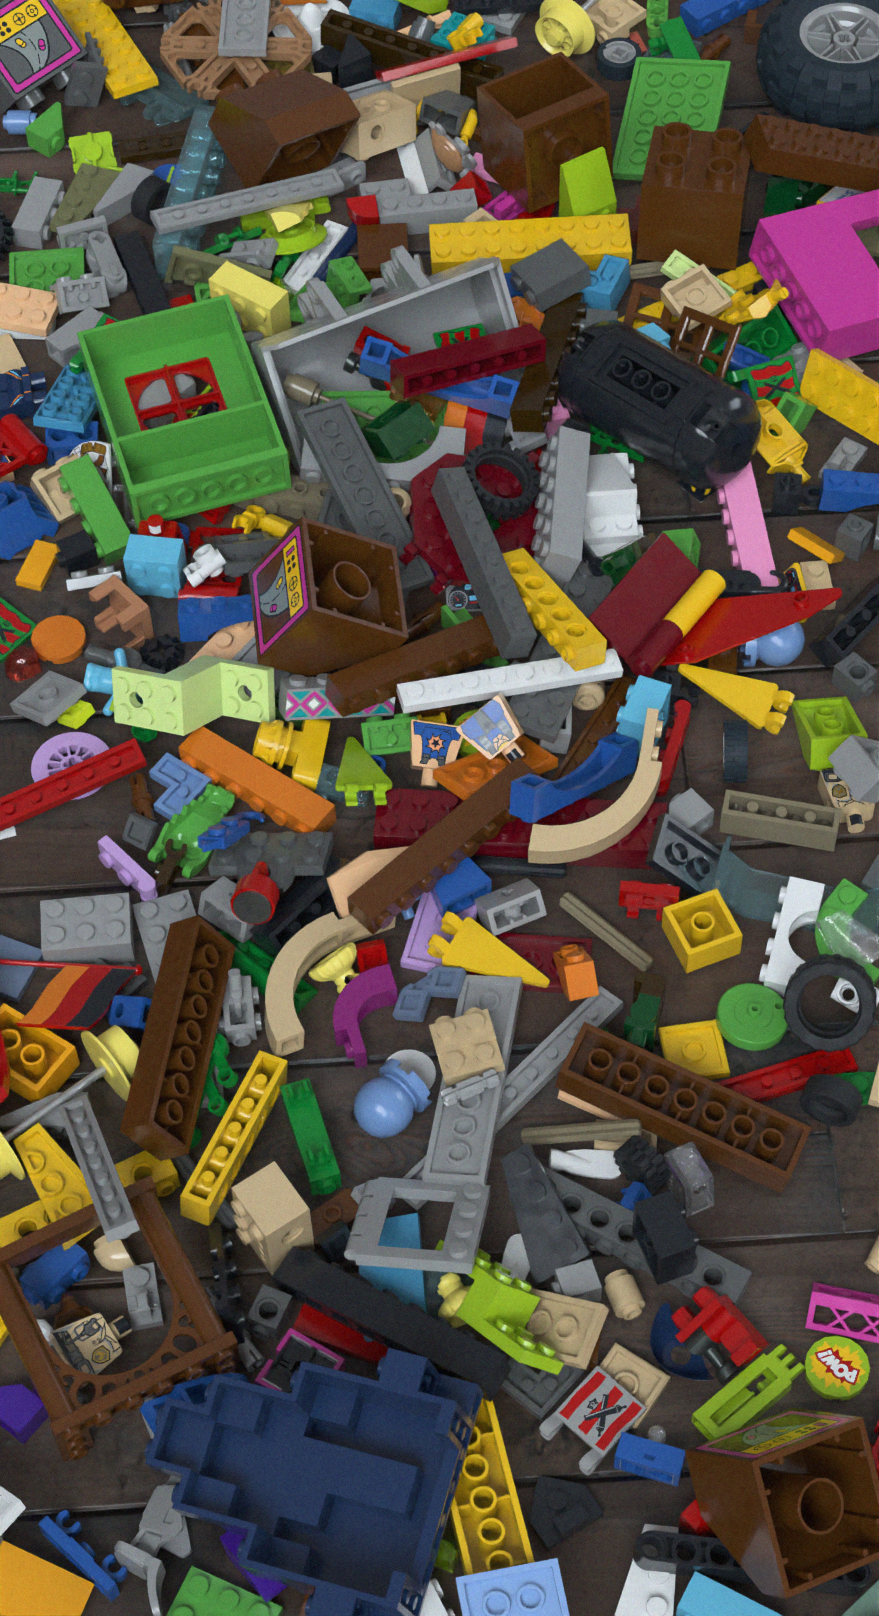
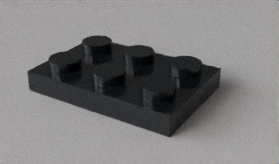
(682, 856)

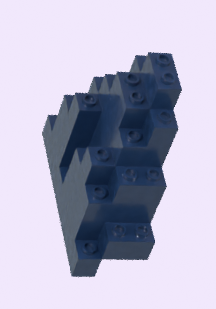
(327, 1483)

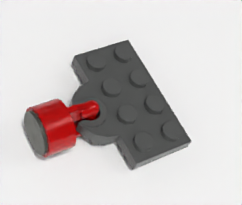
(267, 864)

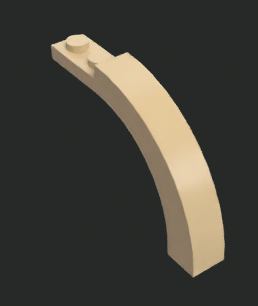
(602, 831)
(292, 962)

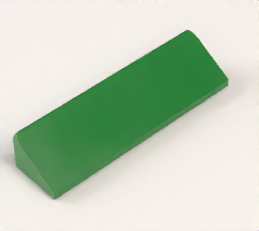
(257, 964)

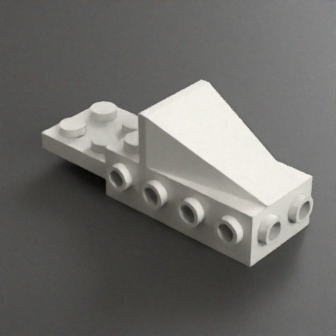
(610, 503)

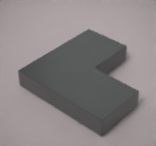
(540, 1391)

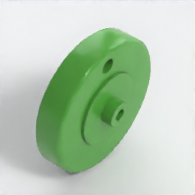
(751, 1017)

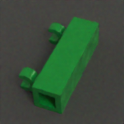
(675, 40)
(310, 1137)

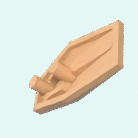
(358, 872)

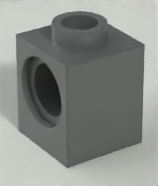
(854, 536)
(854, 677)
(270, 1301)

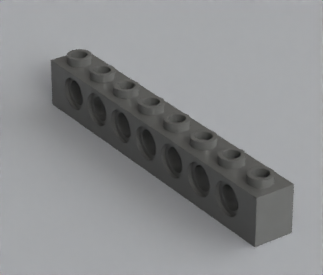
(593, 1207)

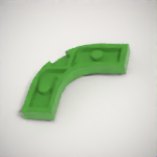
(846, 898)

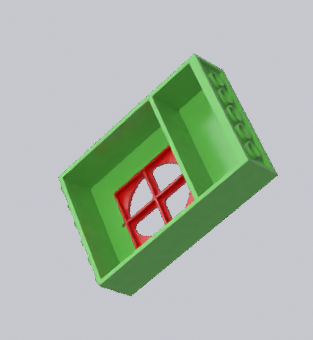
(199, 459)

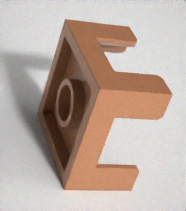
(125, 610)

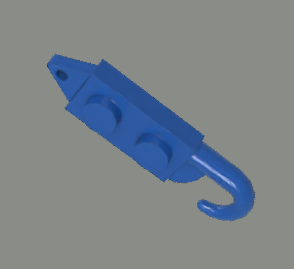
(228, 830)

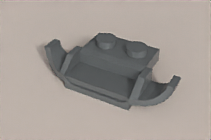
(242, 550)

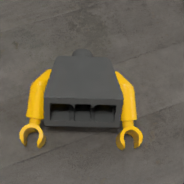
(450, 110)

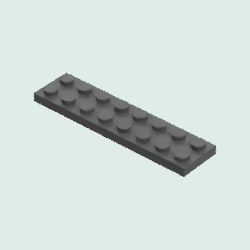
(359, 483)
(544, 711)

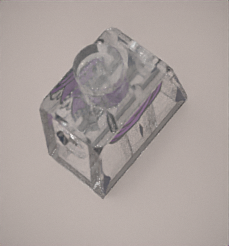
(690, 1174)

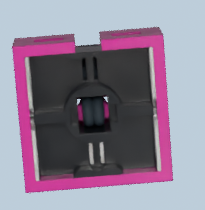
(290, 1353)

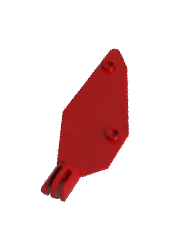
(746, 618)

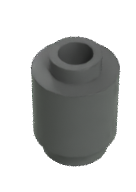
(422, 29)

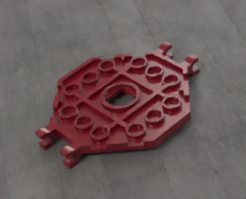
(430, 533)

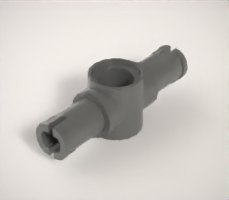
(107, 659)

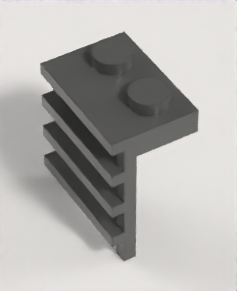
(86, 77)

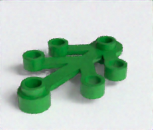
(218, 1057)

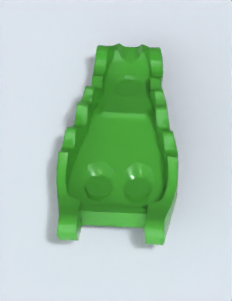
(191, 823)

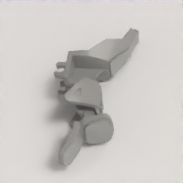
(159, 1528)

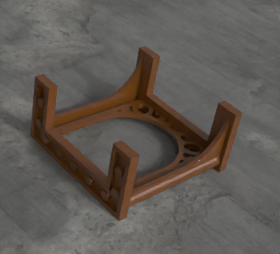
(215, 1349)

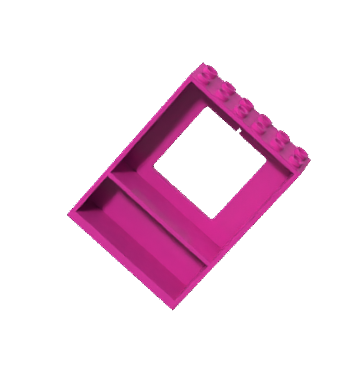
(825, 271)

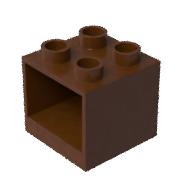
(537, 123)
(694, 195)

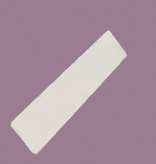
(412, 168)

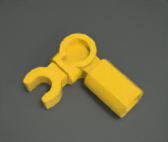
(466, 32)
(256, 518)

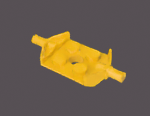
(753, 306)
(783, 451)

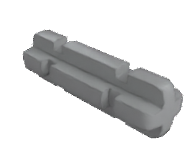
(469, 1087)

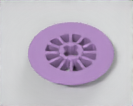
(53, 749)

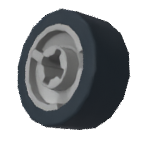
(617, 58)

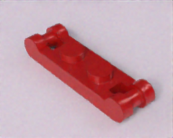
(675, 739)

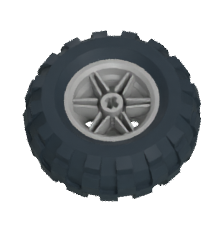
(822, 62)

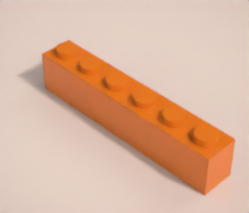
(257, 783)

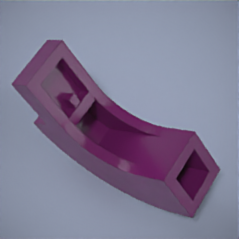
(359, 998)

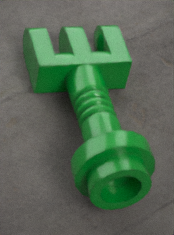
(283, 265)

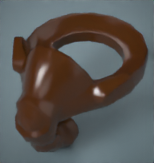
(69, 1308)

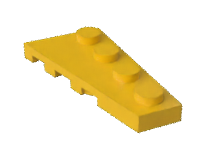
(53, 1175)

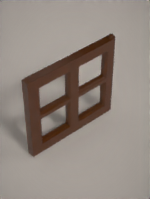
(665, 322)
(701, 351)

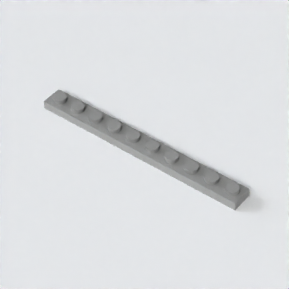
(542, 1064)

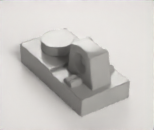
(846, 456)
(142, 1296)

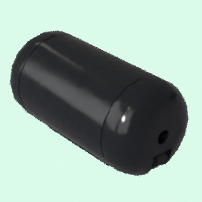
(660, 404)

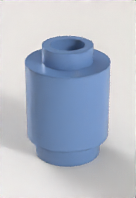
(18, 120)

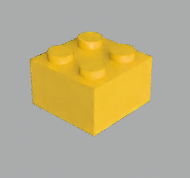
(701, 930)

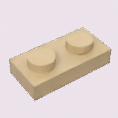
(817, 576)

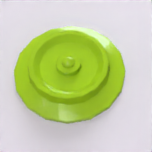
(297, 237)

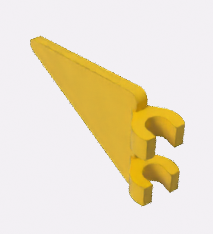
(743, 695)
(480, 952)

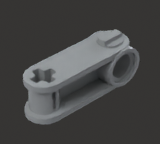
(105, 262)

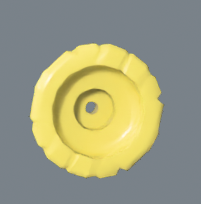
(336, 966)
(453, 1293)

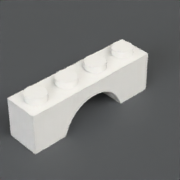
(800, 907)

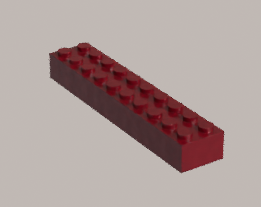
(415, 812)

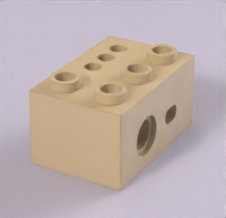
(383, 125)
(271, 1216)

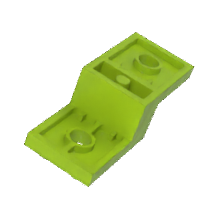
(500, 1310)

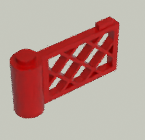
(19, 442)
(213, 585)

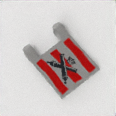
(597, 1415)

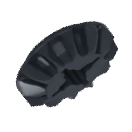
(172, 648)

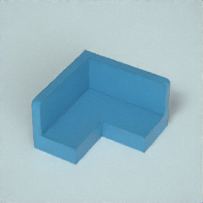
(607, 283)

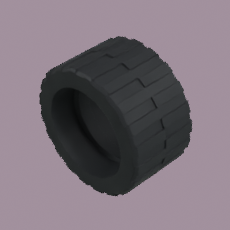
(830, 1039)

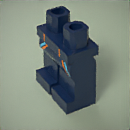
(18, 392)

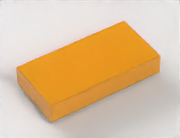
(816, 545)
(37, 566)

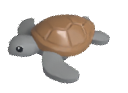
(451, 151)

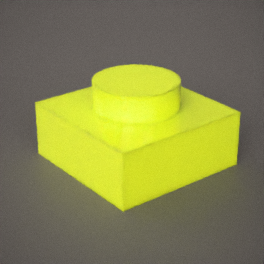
(76, 715)

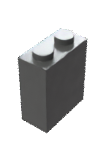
(550, 275)

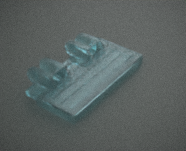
(166, 101)

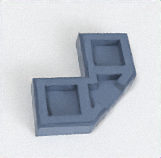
(415, 998)

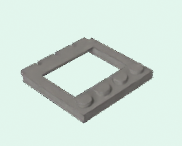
(461, 1237)

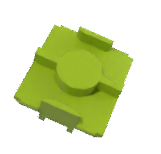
(92, 150)

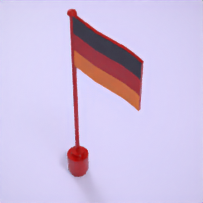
(76, 995)

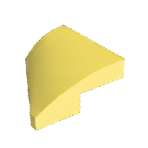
(288, 215)

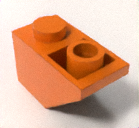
(576, 972)

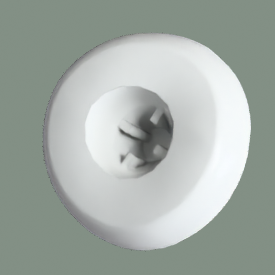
(310, 17)

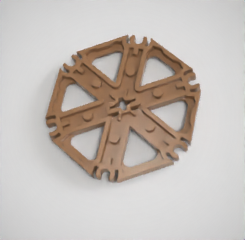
(216, 67)

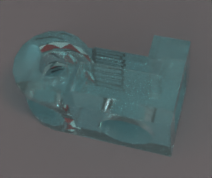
(326, 786)

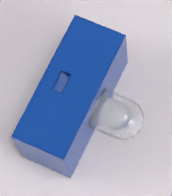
(650, 1456)

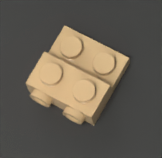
(614, 18)
(695, 290)
(46, 487)
(466, 1045)

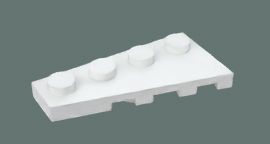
(648, 1591)

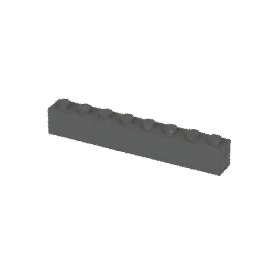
(483, 563)

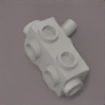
(239, 1017)

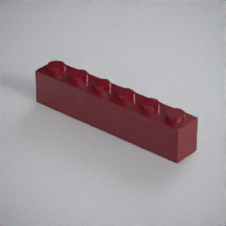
(467, 361)

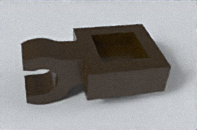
(167, 872)

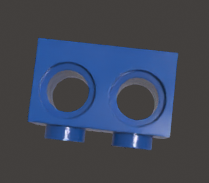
(62, 442)

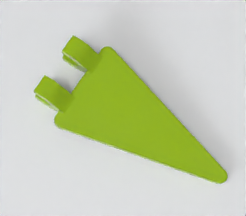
(361, 773)

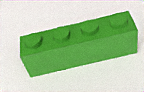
(95, 507)

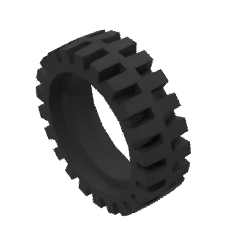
(516, 465)

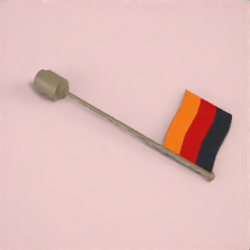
(479, 425)

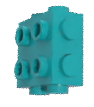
(451, 25)

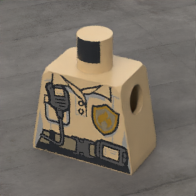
(836, 795)
(90, 1343)

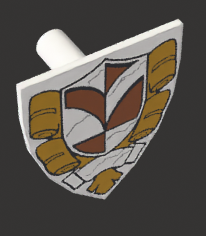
(101, 457)

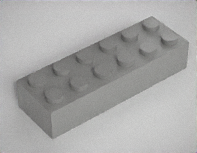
(561, 504)

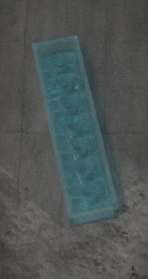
(193, 180)

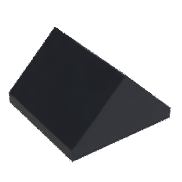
(354, 64)

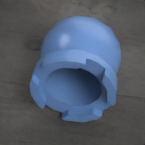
(775, 648)
(387, 1102)

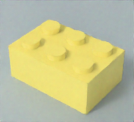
(257, 301)

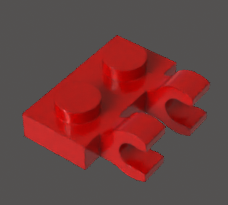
(638, 895)

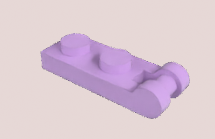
(127, 869)

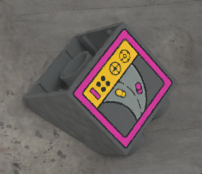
(34, 51)

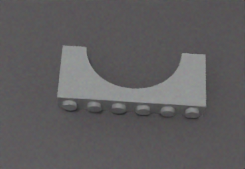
(64, 345)
(399, 475)

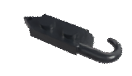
(745, 583)

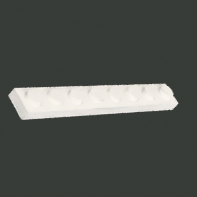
(506, 680)

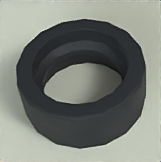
(144, 195)
(831, 1100)

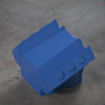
(22, 519)

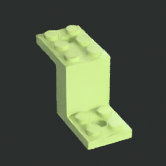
(193, 694)

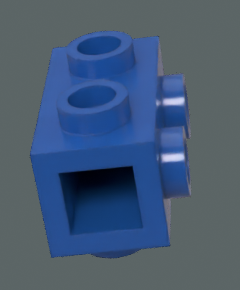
(53, 1274)

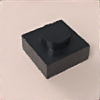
(334, 1241)

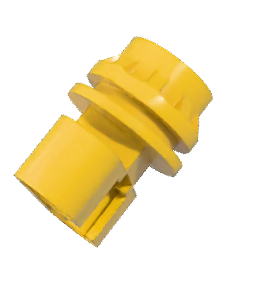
(295, 748)

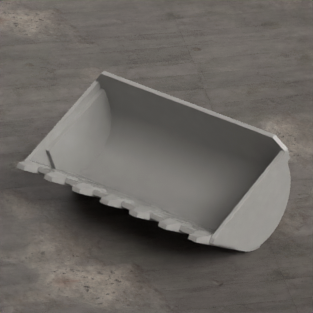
(406, 313)

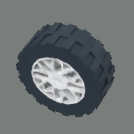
(735, 751)

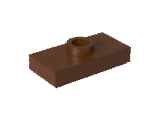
(338, 1208)

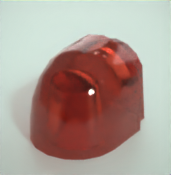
(22, 664)

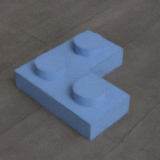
(182, 783)

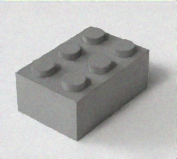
(87, 929)

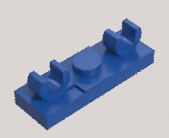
(82, 1555)

